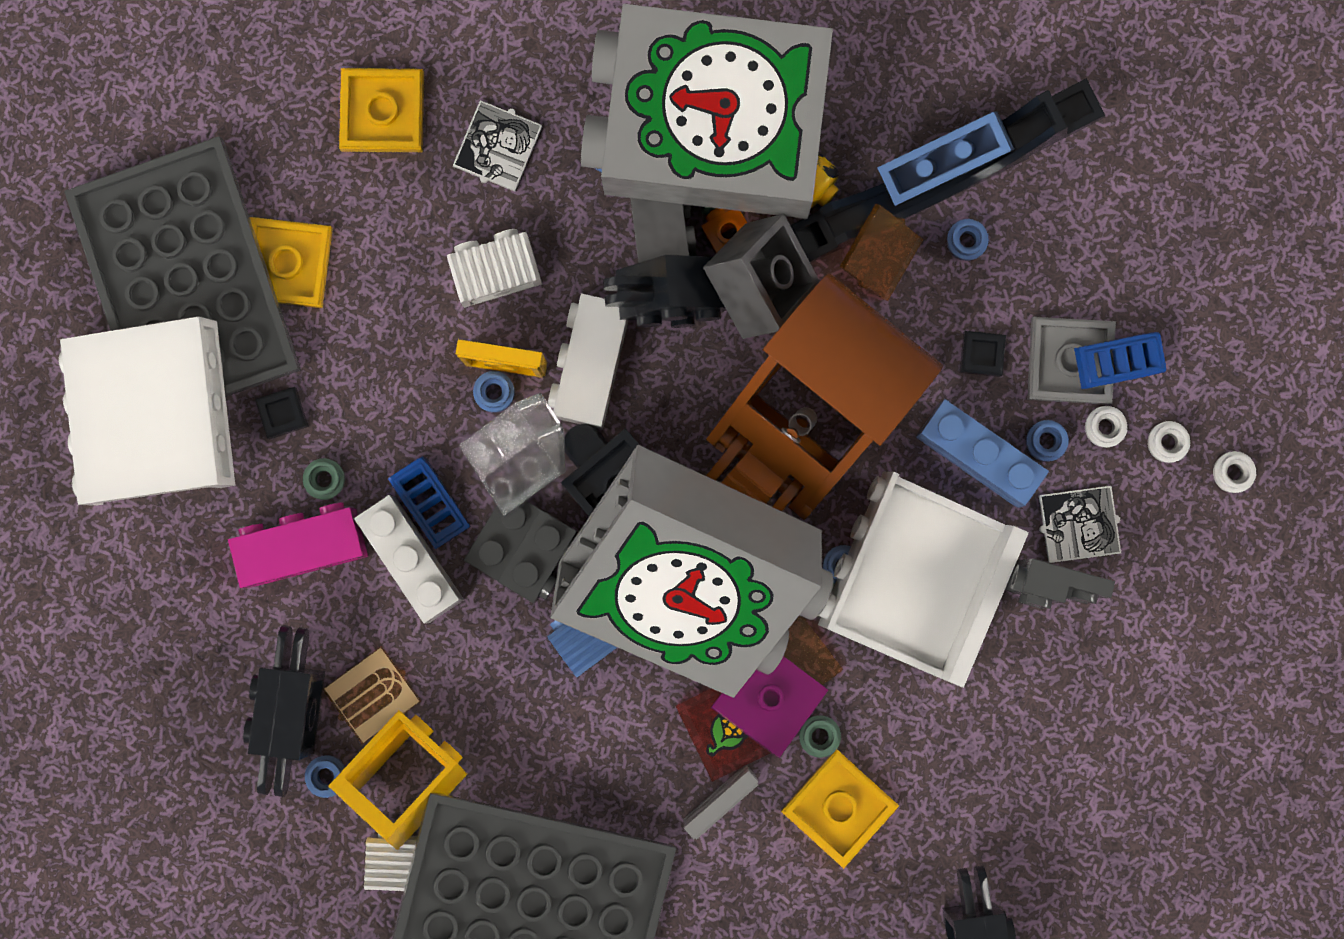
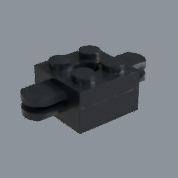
(665, 290)
(596, 463)
(284, 711)
(978, 919)

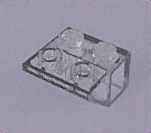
(518, 452)

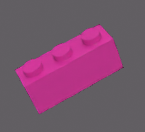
(297, 546)

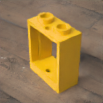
(374, 756)

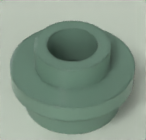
(312, 472)
(832, 742)

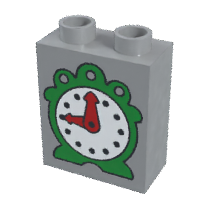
(709, 110)
(690, 574)

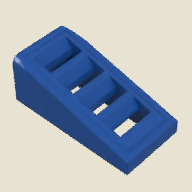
(1145, 357)
(408, 473)

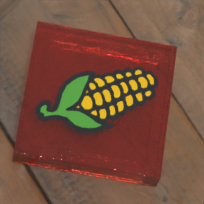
(717, 741)

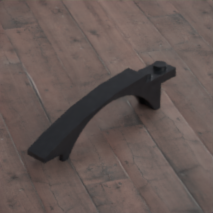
(1030, 129)

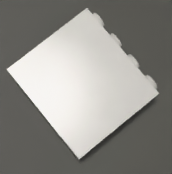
(146, 411)
(921, 578)

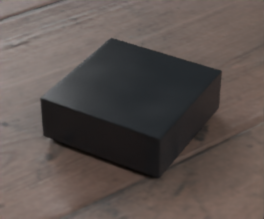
(982, 353)
(281, 413)

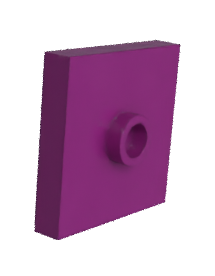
(772, 705)

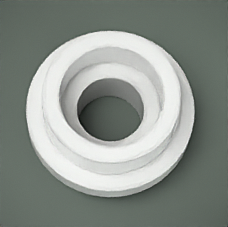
(1118, 422)
(1181, 438)
(1246, 467)

